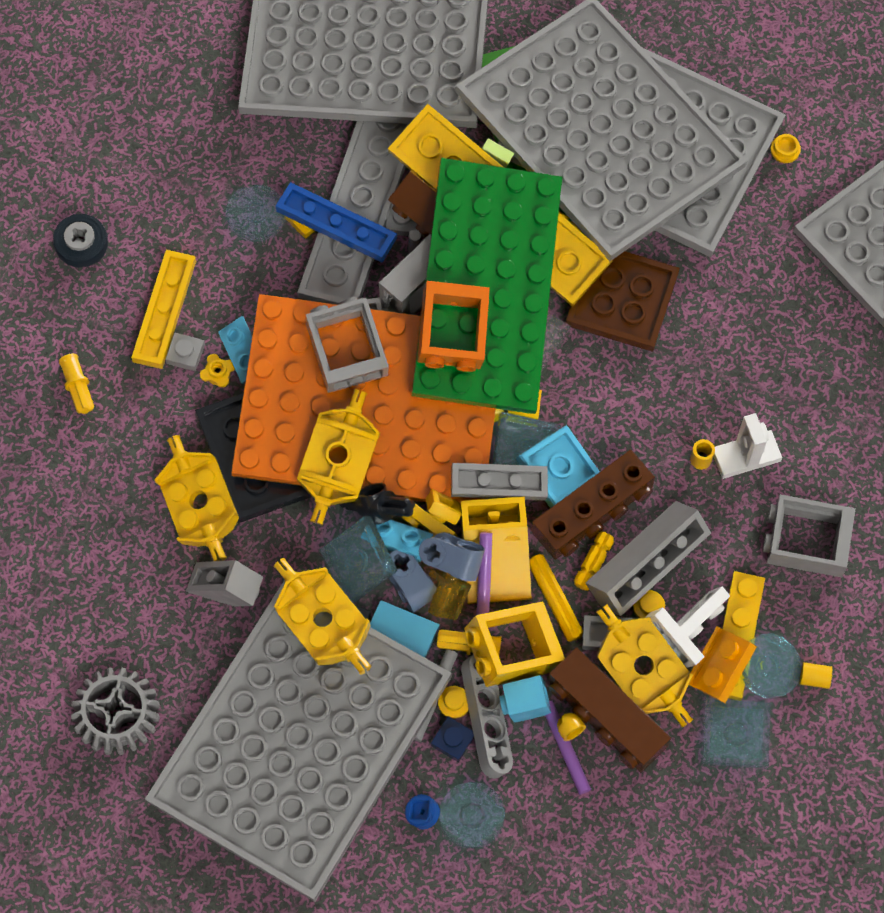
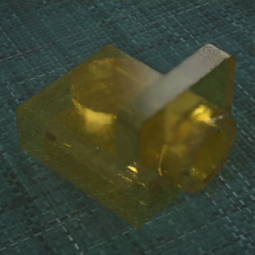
(449, 595)

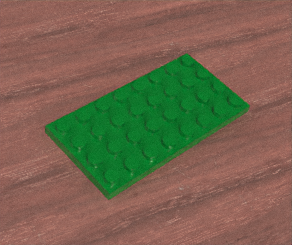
(500, 234)

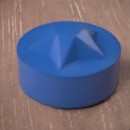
(422, 811)

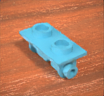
(237, 341)
(402, 537)

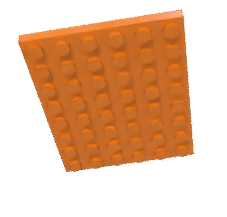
(288, 393)

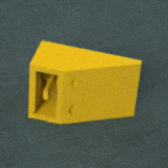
(510, 546)

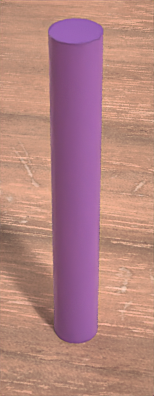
(484, 574)
(568, 753)

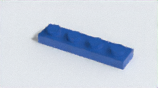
(336, 222)

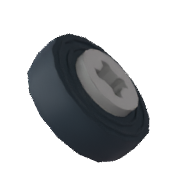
(78, 251)

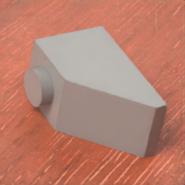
(225, 582)

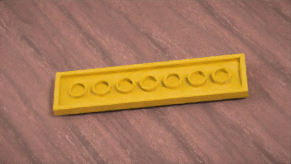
(433, 137)

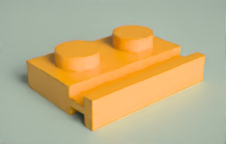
(722, 664)

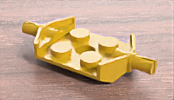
(181, 482)
(341, 482)
(316, 592)
(668, 678)

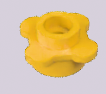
(220, 379)

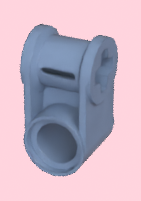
(452, 555)
(413, 584)

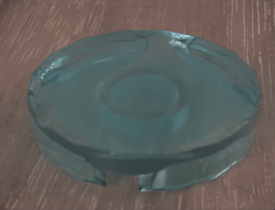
(260, 220)
(773, 666)
(471, 815)

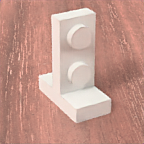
(751, 450)
(689, 626)

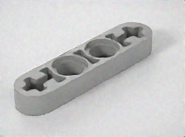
(493, 715)

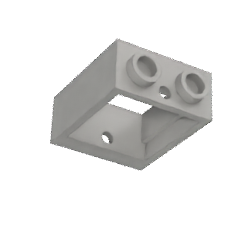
(404, 286)
(355, 373)
(815, 510)

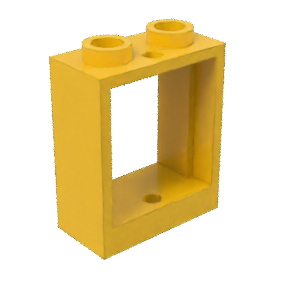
(540, 635)

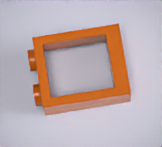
(460, 296)

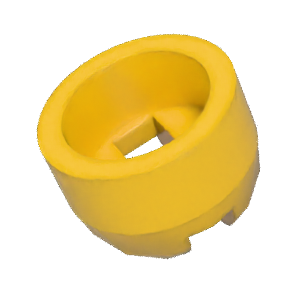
(570, 726)

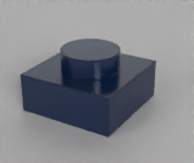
(453, 739)

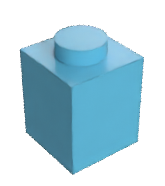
(525, 699)

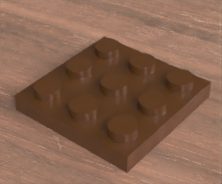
(627, 301)

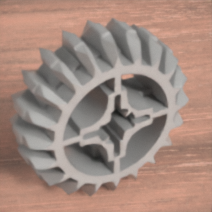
(128, 712)

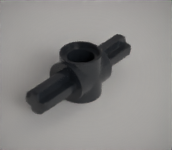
(380, 504)

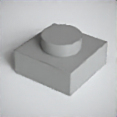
(185, 351)

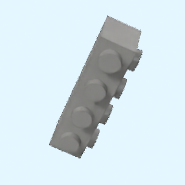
(648, 557)

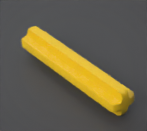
(555, 598)

